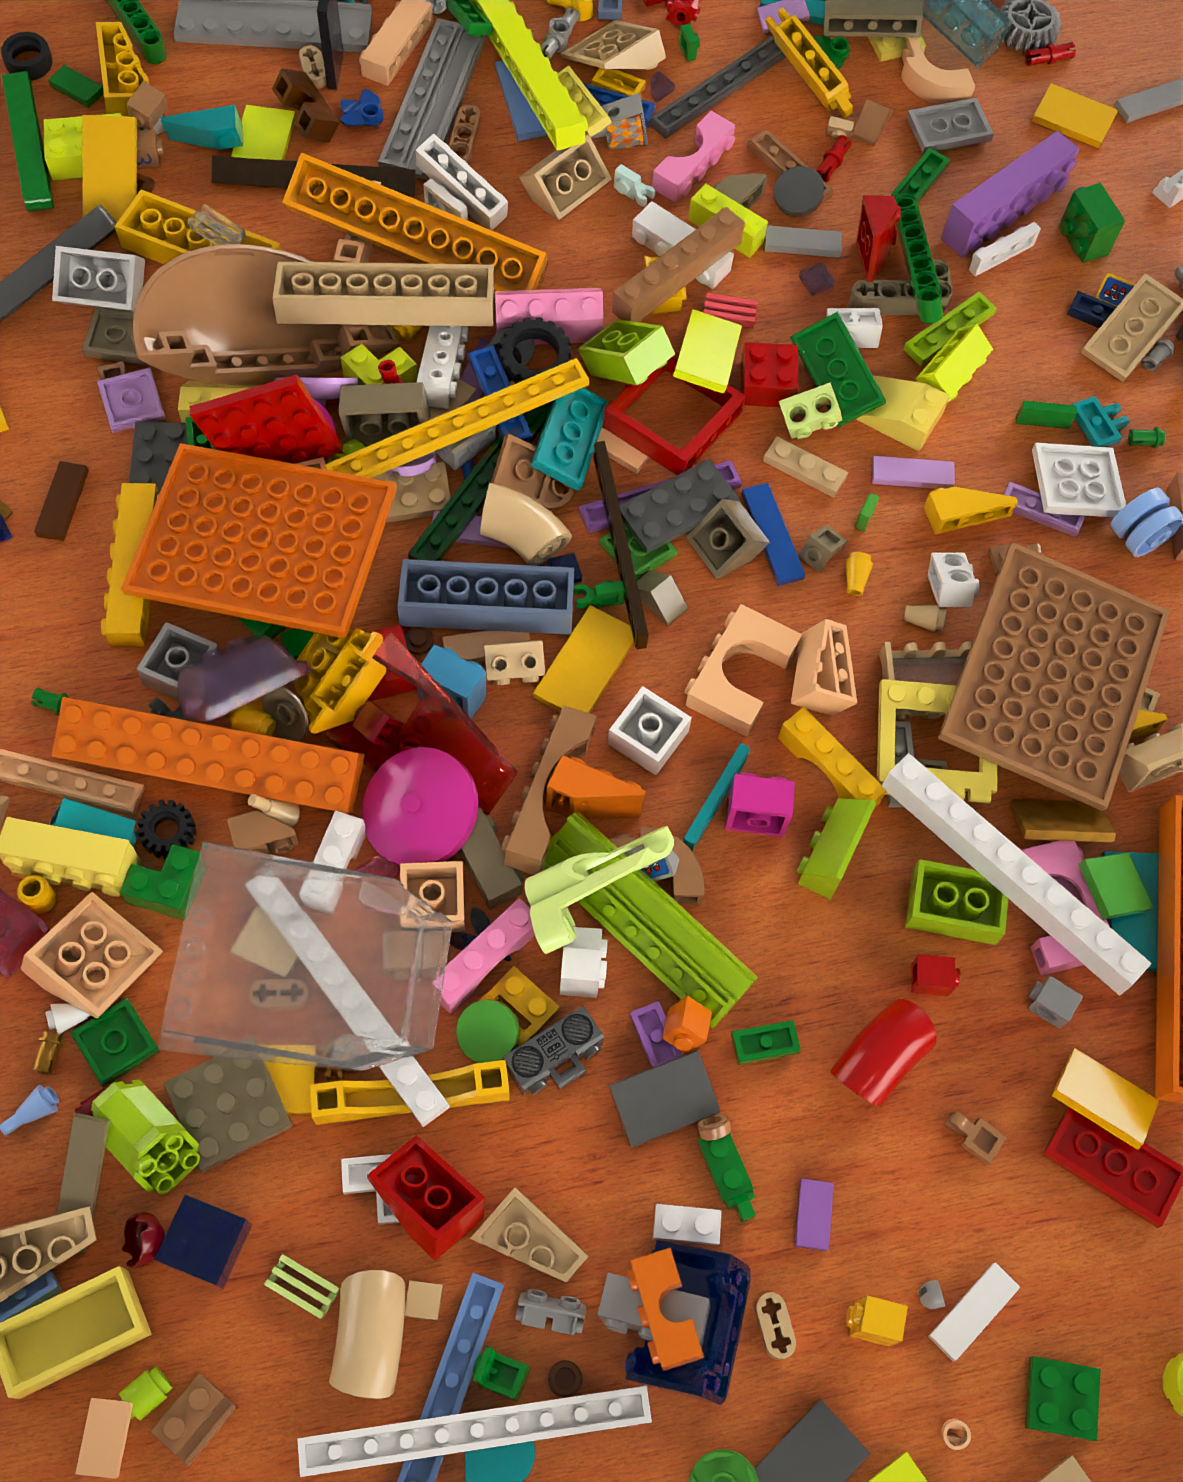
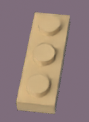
(805, 467)

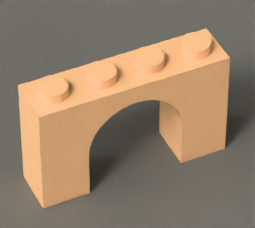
(744, 633)

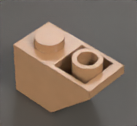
(261, 833)

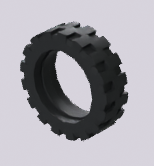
(532, 330)

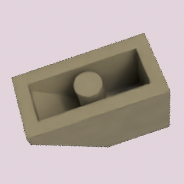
(743, 188)

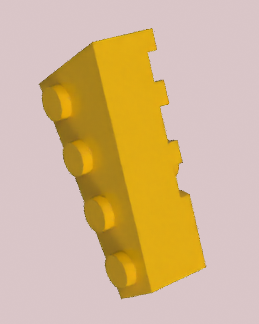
(119, 67)

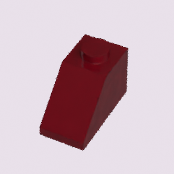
(376, 724)

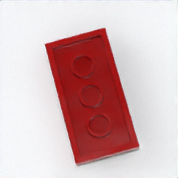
(1134, 1178)

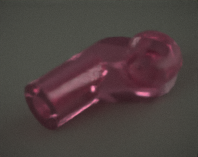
(381, 867)

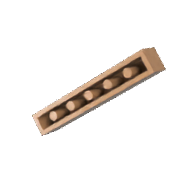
(678, 266)

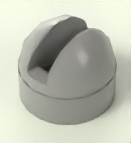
(931, 1295)

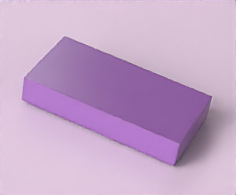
(814, 1215)

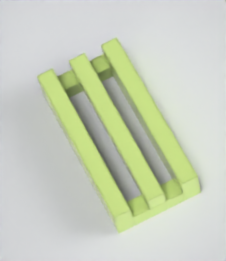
(278, 1272)

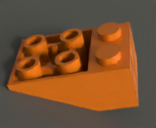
(592, 792)

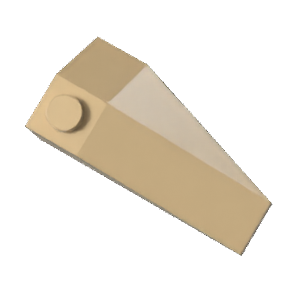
(41, 1245)

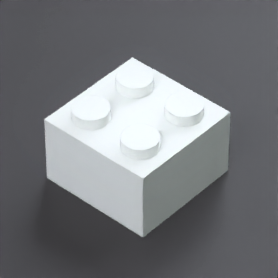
(649, 730)

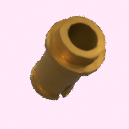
(47, 1052)

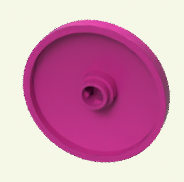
(420, 807)

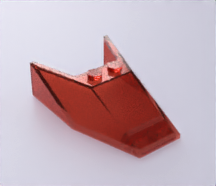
(438, 725)

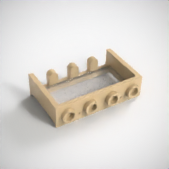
(923, 666)

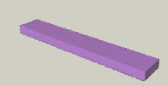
(594, 513)

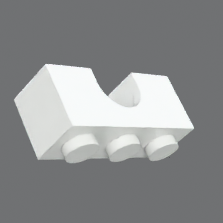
(341, 841)

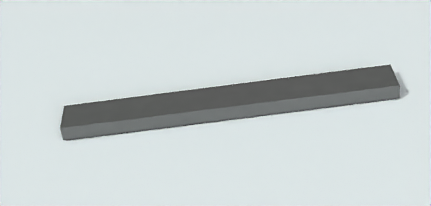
(716, 88)

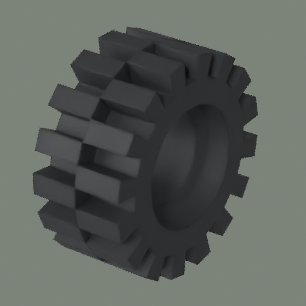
(158, 814)

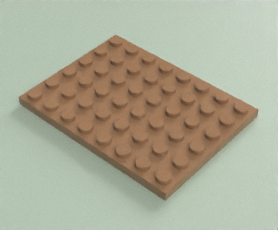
(1055, 676)

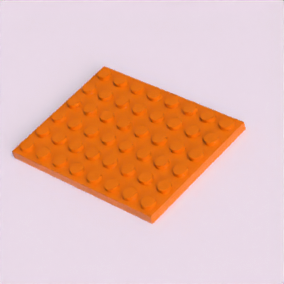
(261, 540)

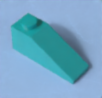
(208, 128)

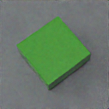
(867, 512)

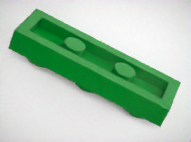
(470, 17)
(923, 175)

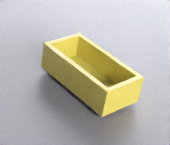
(66, 855)
(70, 1332)

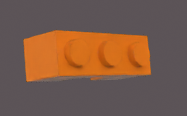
(673, 1341)

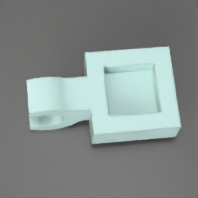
(630, 184)

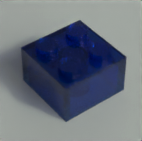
(203, 1241)

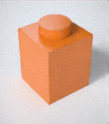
(687, 1025)

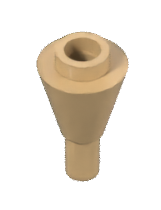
(280, 810)

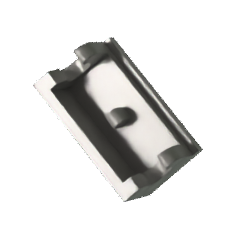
(465, 449)

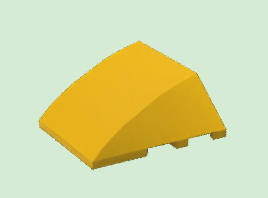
(339, 677)

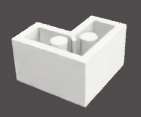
(582, 964)

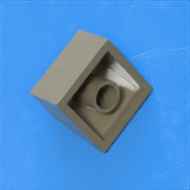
(727, 538)

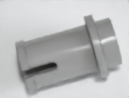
(1162, 350)

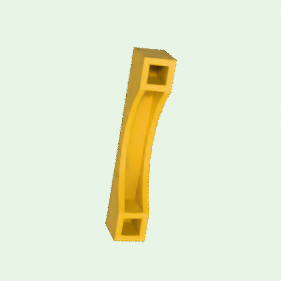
(370, 1099)

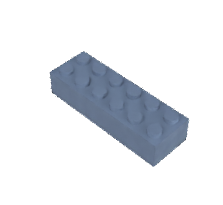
(486, 596)

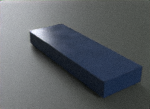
(1090, 309)

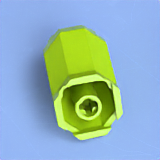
(146, 1136)

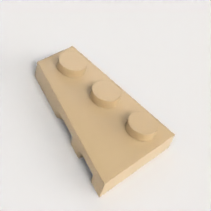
(531, 1237)

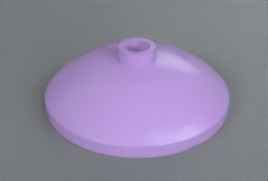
(325, 388)

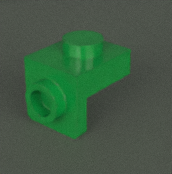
(500, 1374)

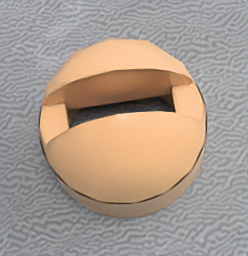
(956, 1441)

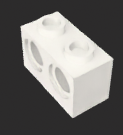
(952, 580)

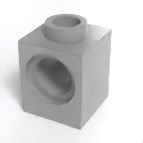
(1054, 1001)

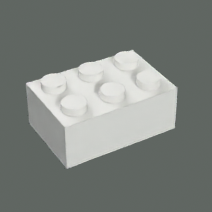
(97, 278)

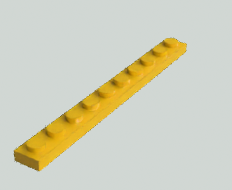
(463, 421)

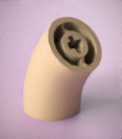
(522, 525)
(369, 1334)

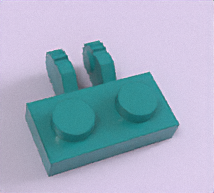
(1096, 422)

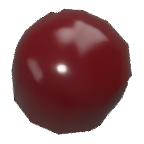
(142, 1239)

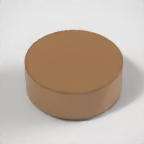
(714, 1127)

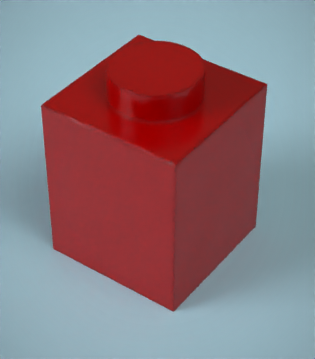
(934, 975)

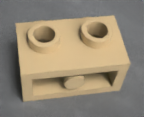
(514, 660)

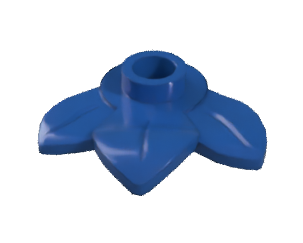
(362, 112)

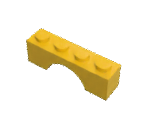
(811, 741)

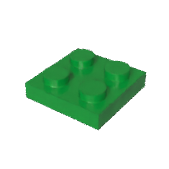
(1063, 1398)

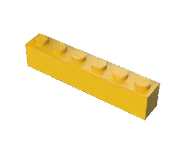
(127, 615)

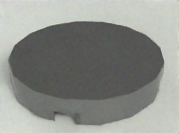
(799, 191)

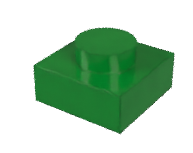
(688, 42)

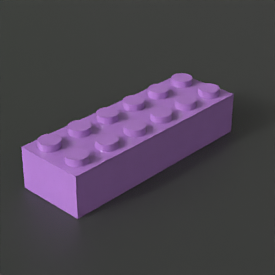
(1009, 194)

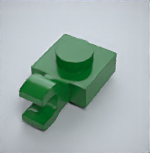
(603, 595)

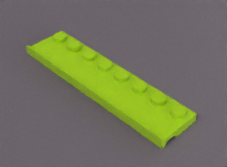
(655, 926)

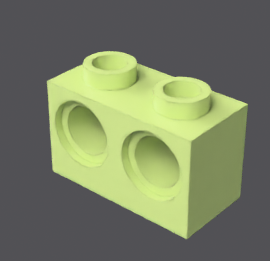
(808, 405)

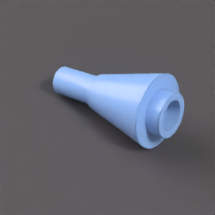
(37, 1105)

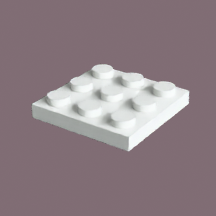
(1078, 480)

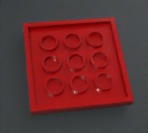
(269, 423)

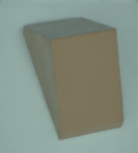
(661, 596)

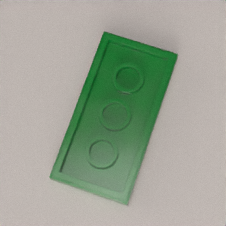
(834, 358)

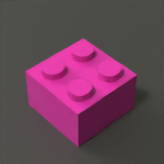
(760, 804)

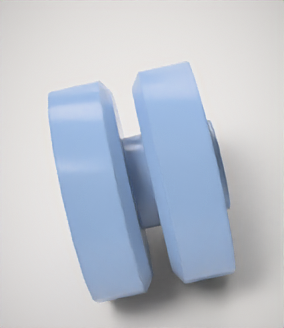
(1147, 522)

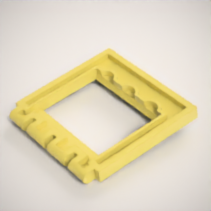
(927, 698)

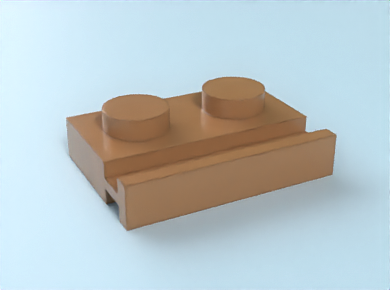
(194, 1419)

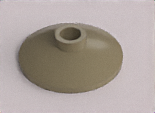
(287, 712)

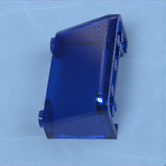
(727, 1285)

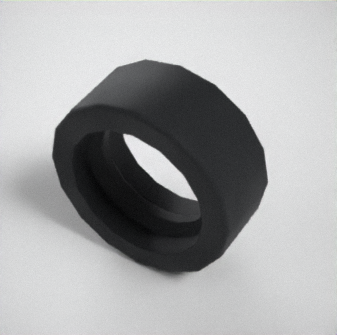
(25, 42)

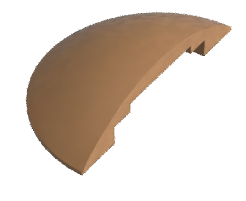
(217, 323)

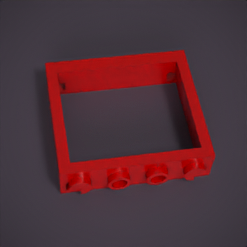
(655, 446)

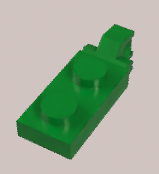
(729, 1175)

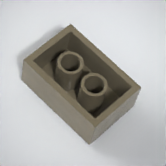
(369, 407)

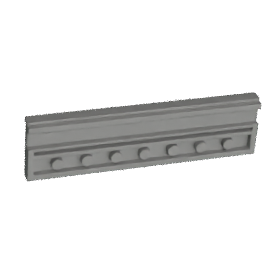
(268, 23)
(433, 94)

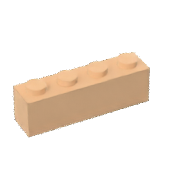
(396, 40)

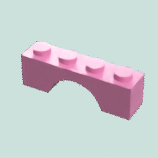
(677, 174)
(502, 937)

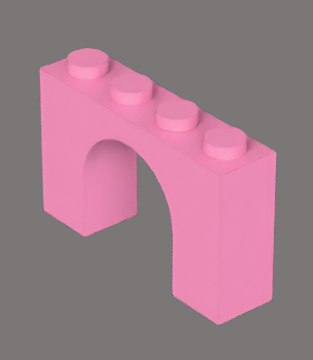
(1061, 862)

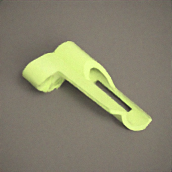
(569, 881)

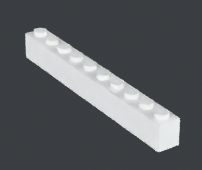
(1016, 875)

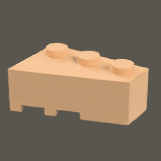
(824, 670)

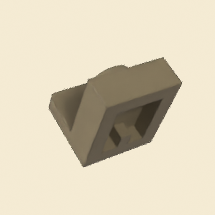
(821, 547)

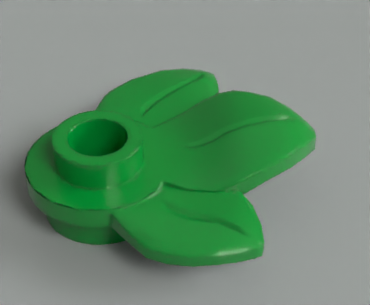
(836, 49)

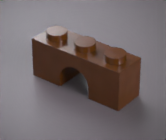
(315, 117)

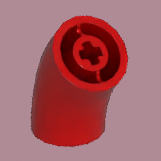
(886, 1051)

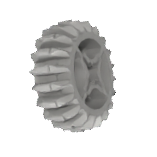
(1033, 24)

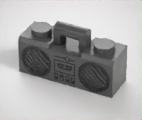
(542, 1055)

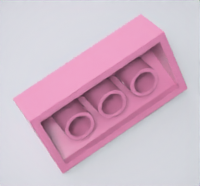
(574, 310)

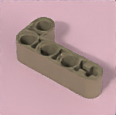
(896, 296)

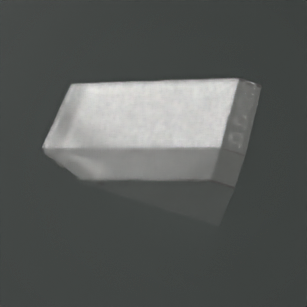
(303, 964)

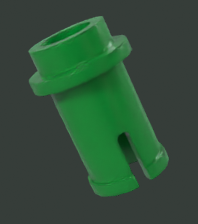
(1146, 437)
(47, 700)

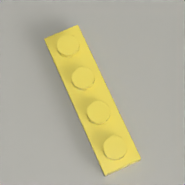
(587, 105)

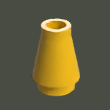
(857, 572)

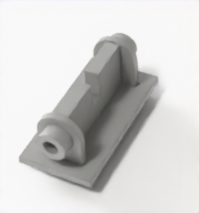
(540, 1306)

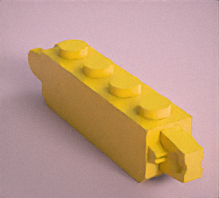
(811, 62)

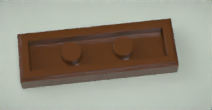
(61, 501)

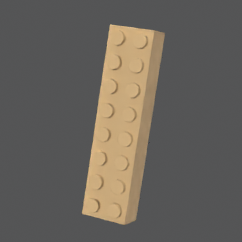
(384, 294)

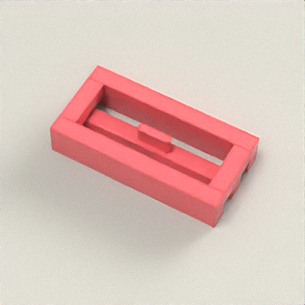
(730, 306)

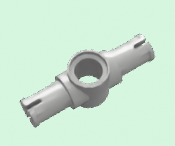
(559, 32)

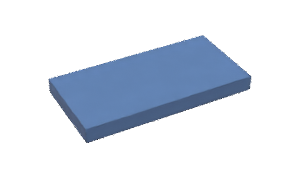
(522, 116)

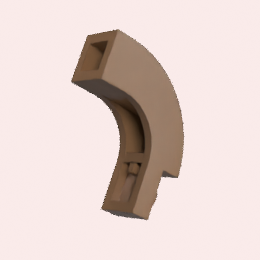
(688, 881)

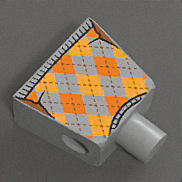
(627, 124)

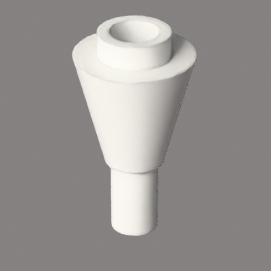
(64, 1017)

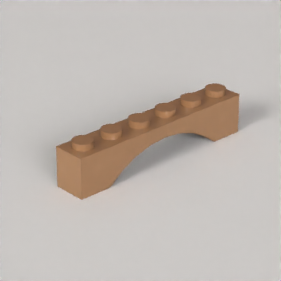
(531, 838)

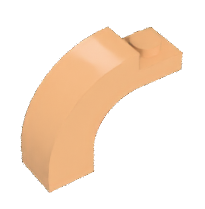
(933, 83)

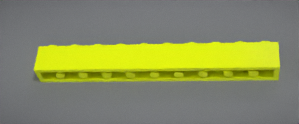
(534, 74)

